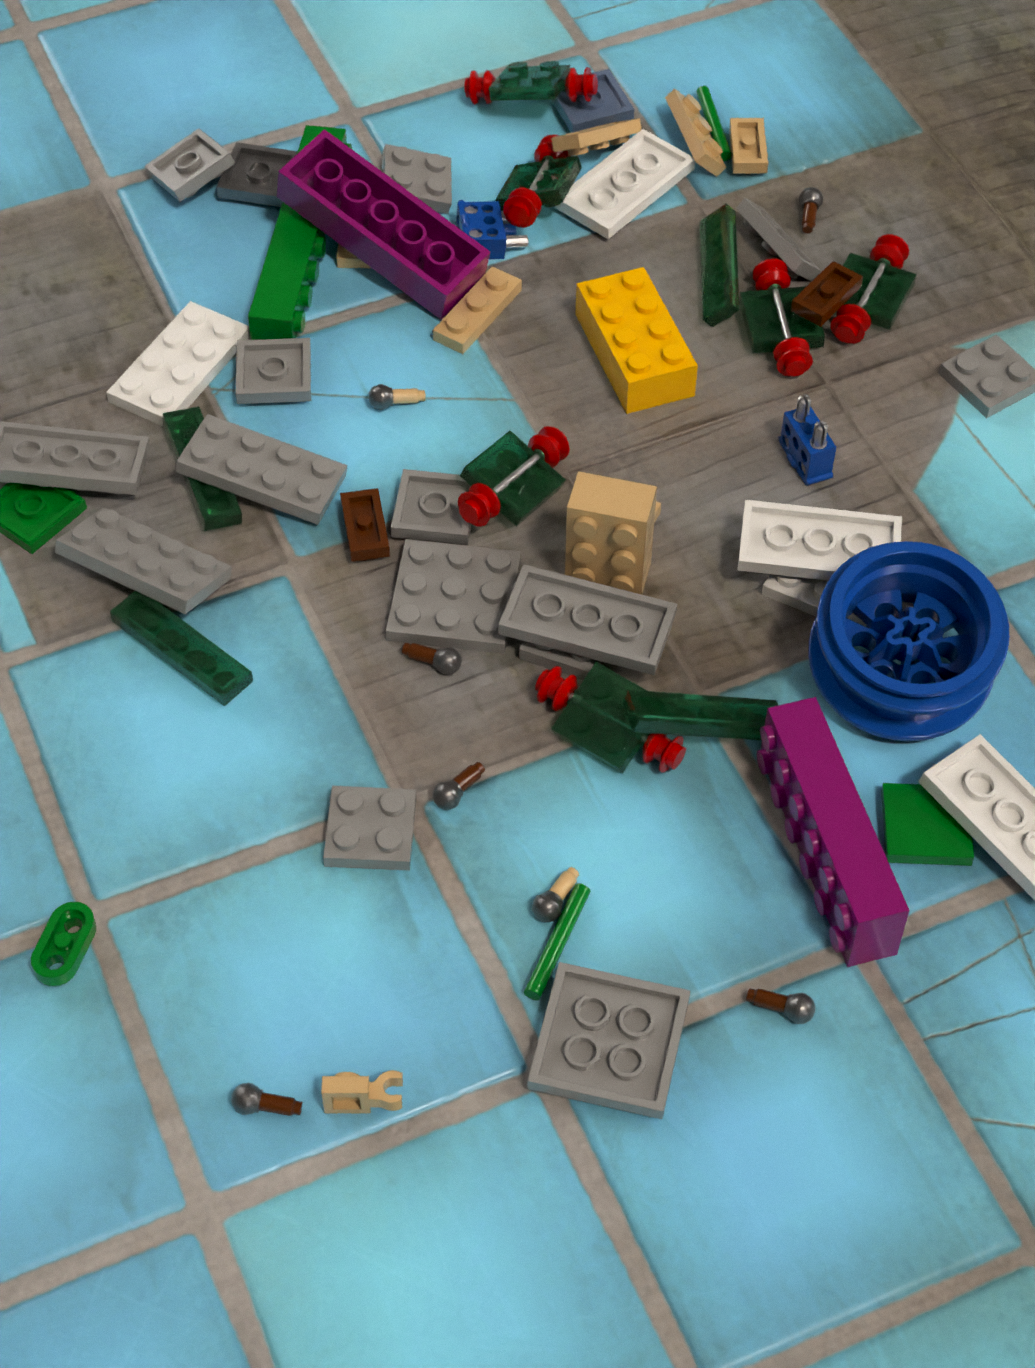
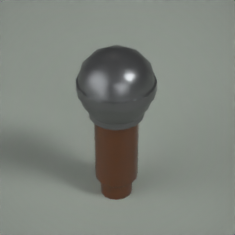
(810, 200)
(445, 659)
(449, 793)
(797, 1007)
(250, 1099)

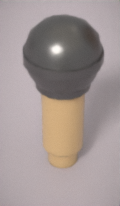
(384, 396)
(549, 904)

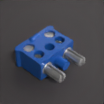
(488, 227)
(807, 443)

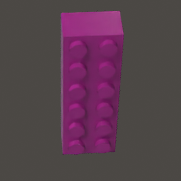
(382, 223)
(832, 833)

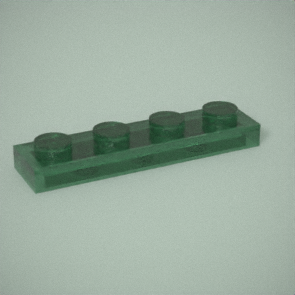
(719, 265)
(214, 505)
(182, 647)
(696, 714)

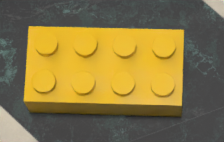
(635, 340)

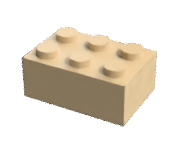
(610, 531)

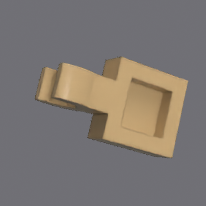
(355, 1094)

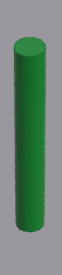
(711, 116)
(557, 942)

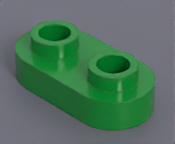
(60, 946)

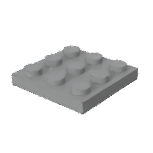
(452, 595)
(609, 1040)

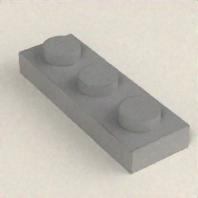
(777, 240)

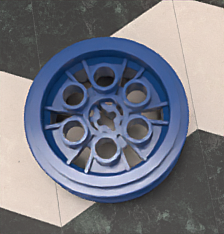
(908, 699)

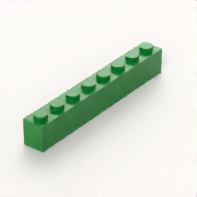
(289, 267)

